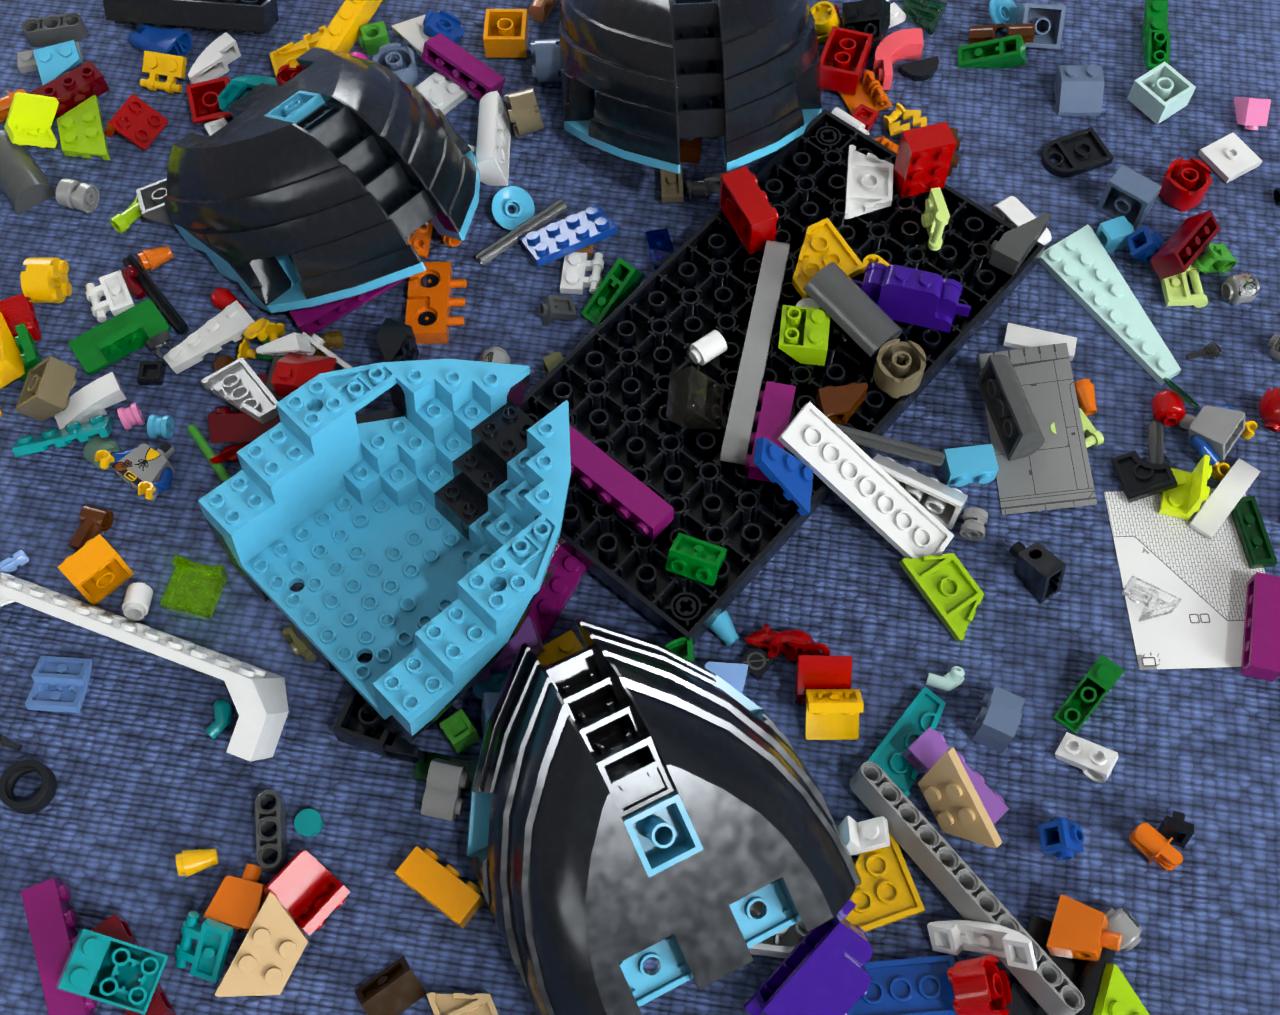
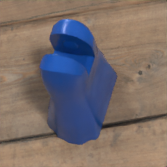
(161, 40)

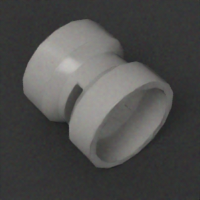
(974, 522)

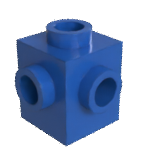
(1144, 243)
(1061, 838)

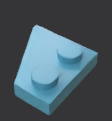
(56, 60)

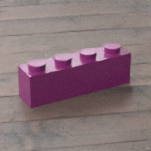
(461, 67)
(770, 421)
(1262, 628)

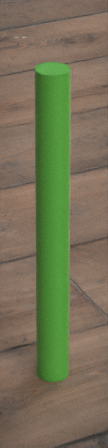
(207, 451)

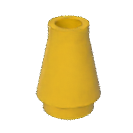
(194, 861)

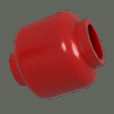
(1168, 407)

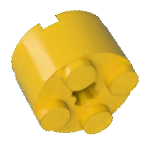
(45, 280)

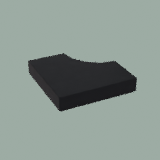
(1141, 478)

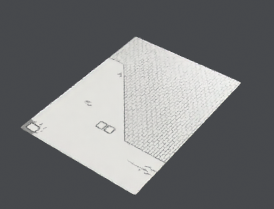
(1202, 572)

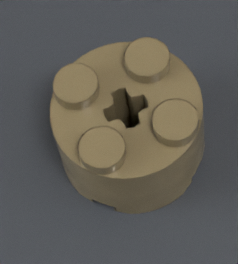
(524, 112)
(899, 367)

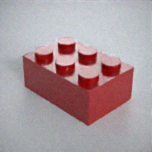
(844, 60)
(923, 159)
(747, 209)

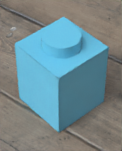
(1114, 232)

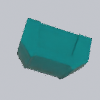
(239, 87)

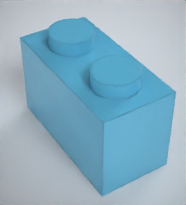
(969, 465)

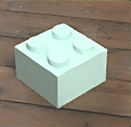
(1161, 92)

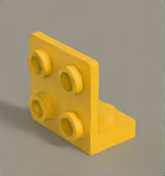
(833, 714)

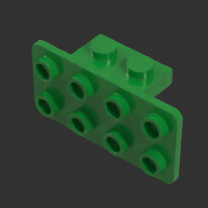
(118, 336)

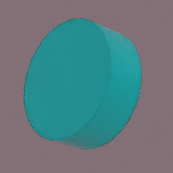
(308, 823)

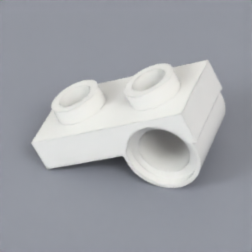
(1090, 757)

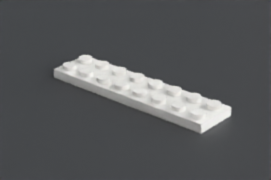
(864, 485)

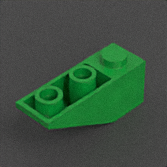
(1088, 693)

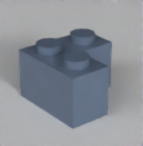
(997, 719)

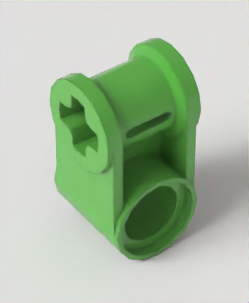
(1215, 259)

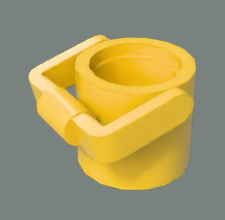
(825, 19)

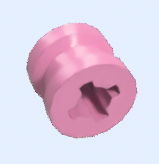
(131, 416)

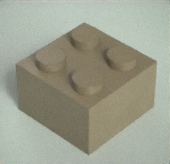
(47, 389)

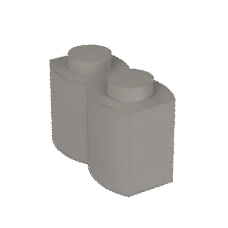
(444, 789)

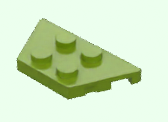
(83, 131)
(946, 589)
(1117, 995)

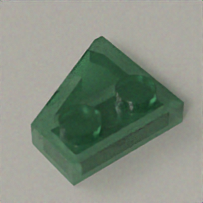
(924, 12)

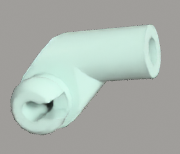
(948, 681)

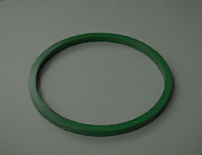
(1191, 402)

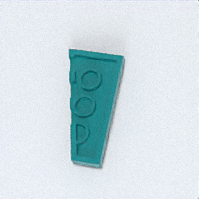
(60, 438)
(918, 717)

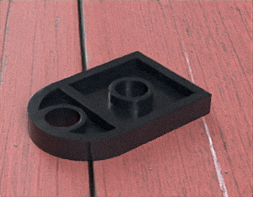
(1075, 154)

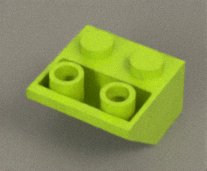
(804, 334)

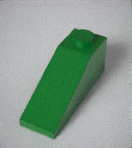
(994, 53)
(613, 290)

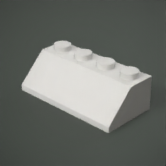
(938, 499)

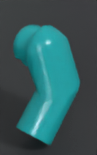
(222, 716)

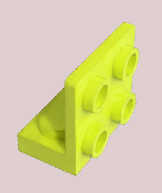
(1189, 494)

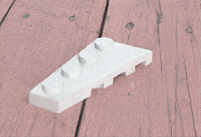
(210, 337)

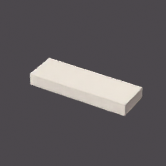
(1025, 337)

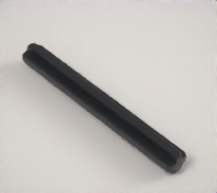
(157, 297)

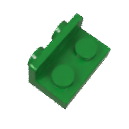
(28, 349)
(695, 559)

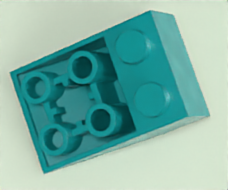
(112, 971)

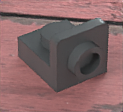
(557, 308)

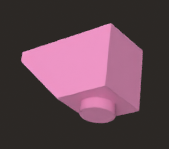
(1252, 112)

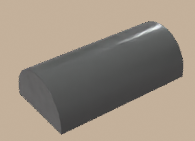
(21, 176)
(852, 308)
(1009, 408)

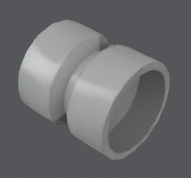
(77, 195)

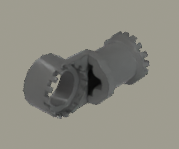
(704, 187)

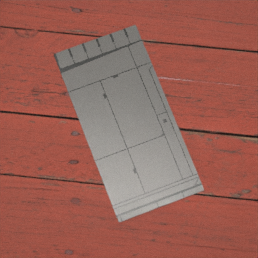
(1060, 469)

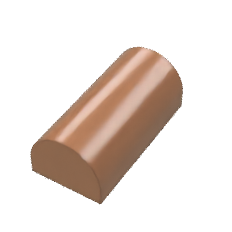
(541, 9)

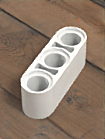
(1016, 214)

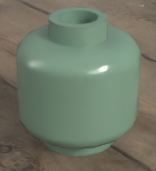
(97, 443)

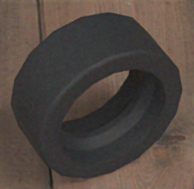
(42, 798)

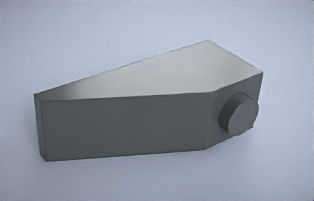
(1016, 244)

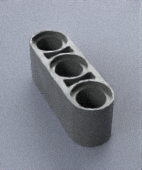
(54, 29)
(263, 821)

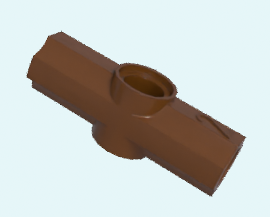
(989, 32)

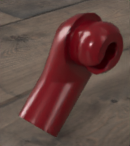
(129, 277)

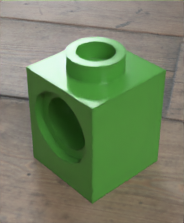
(373, 37)
(459, 731)

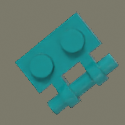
(211, 948)

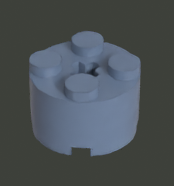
(398, 60)
(547, 60)

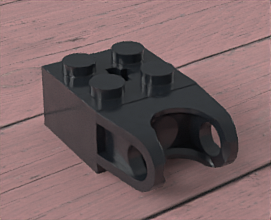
(371, 736)

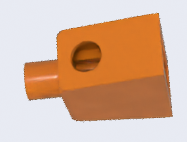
(238, 899)
(1080, 931)

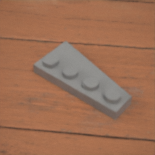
(243, 389)

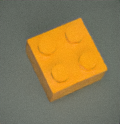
(506, 33)
(96, 570)

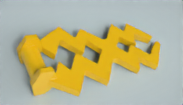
(896, 127)

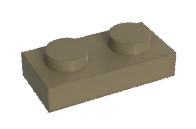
(671, 186)

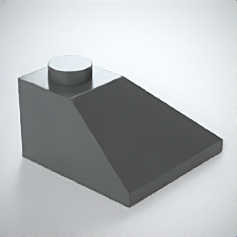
(152, 202)

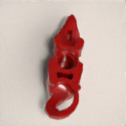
(787, 642)

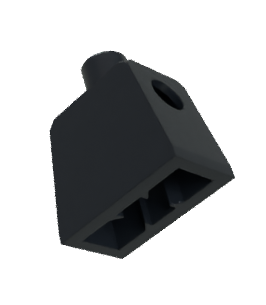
(1038, 570)

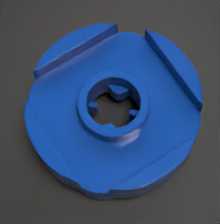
(443, 23)

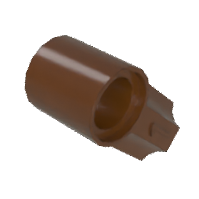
(92, 523)

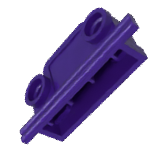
(914, 295)
(820, 974)

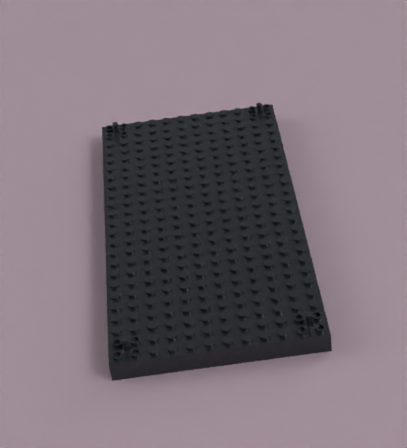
(624, 369)

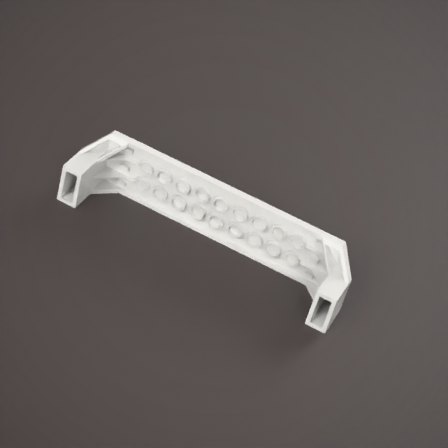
(255, 692)

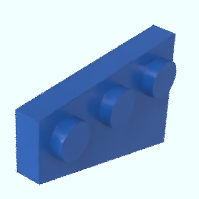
(787, 471)

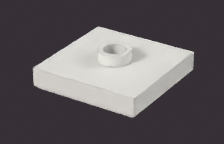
(1230, 157)

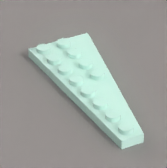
(1096, 283)

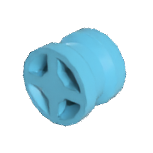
(160, 426)

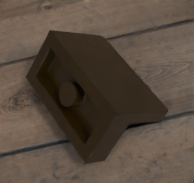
(391, 990)

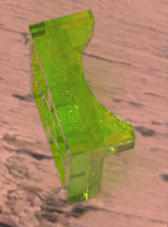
(194, 588)

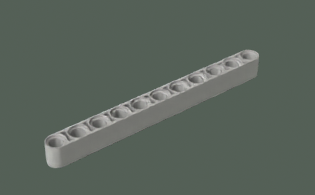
(755, 353)
(960, 884)

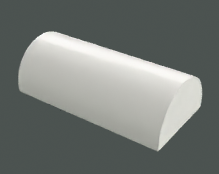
(493, 140)

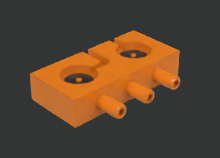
(431, 303)

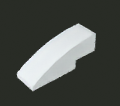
(214, 59)
(92, 400)

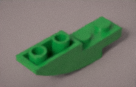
(1155, 34)

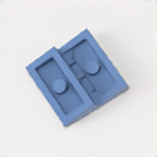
(59, 684)

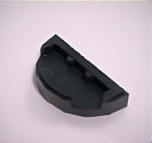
(920, 69)

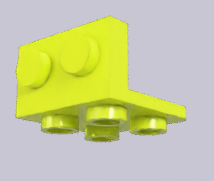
(31, 120)

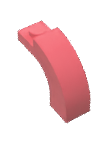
(896, 47)

